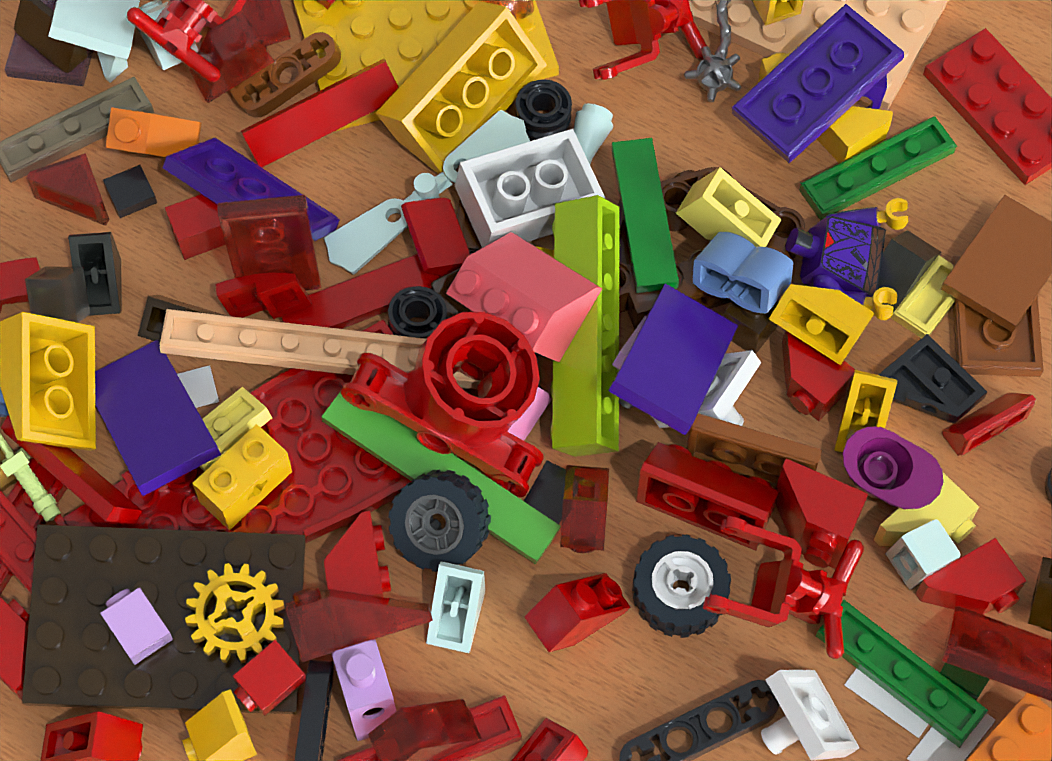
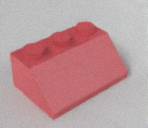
(528, 291)

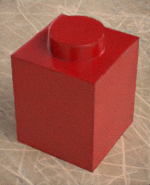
(195, 225)
(267, 679)

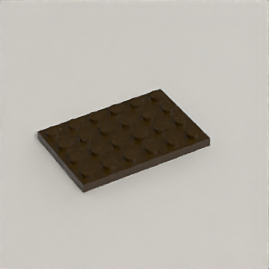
(78, 658)

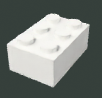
(521, 184)

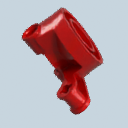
(448, 416)

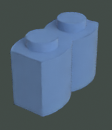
(742, 272)

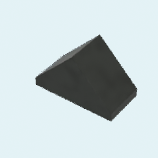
(905, 263)
(101, 269)

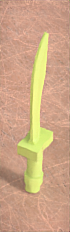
(17, 464)

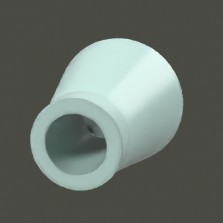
(592, 128)

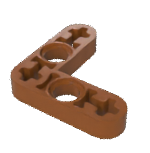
(291, 58)

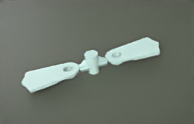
(371, 232)

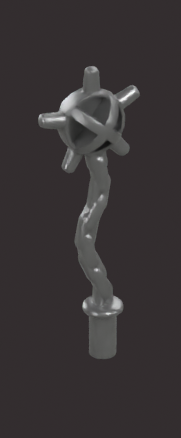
(716, 71)

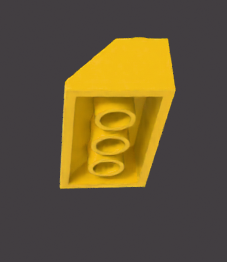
(462, 84)

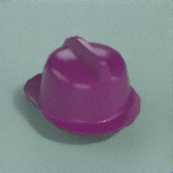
(892, 468)

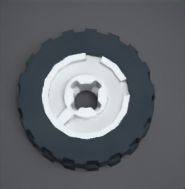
(676, 609)

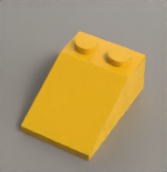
(49, 380)

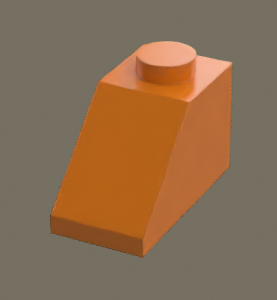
(150, 133)

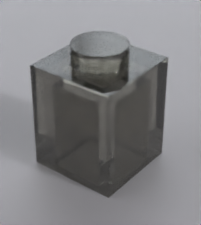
(58, 293)

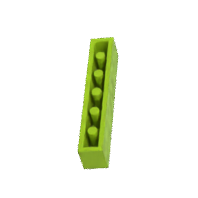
(583, 407)

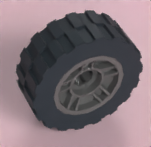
(423, 537)

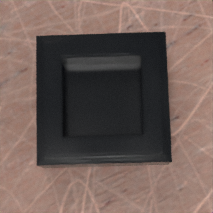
(130, 191)

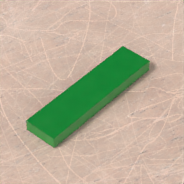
(877, 167)
(644, 215)
(907, 677)

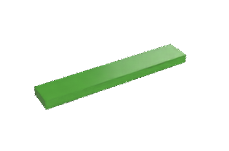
(398, 447)

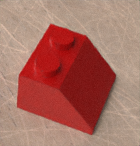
(818, 512)

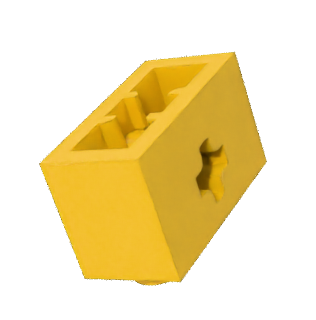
(242, 477)

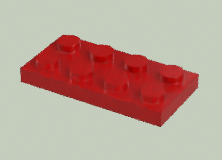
(998, 102)

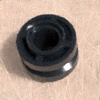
(544, 96)
(412, 303)

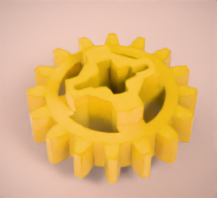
(216, 624)

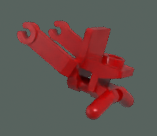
(642, 24)
(180, 26)
(789, 589)

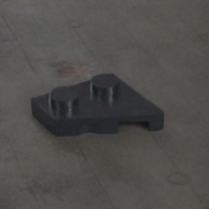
(933, 382)

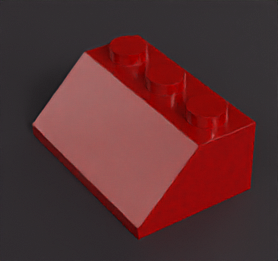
(703, 491)

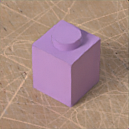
(135, 624)

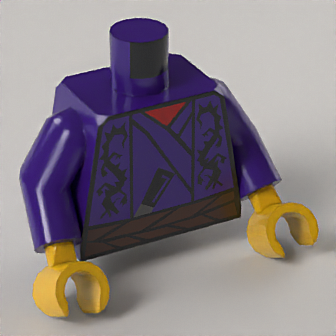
(847, 254)

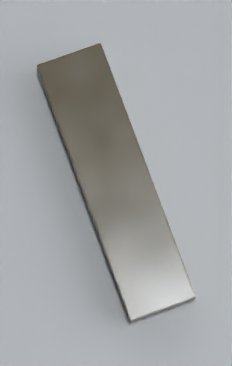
(68, 130)

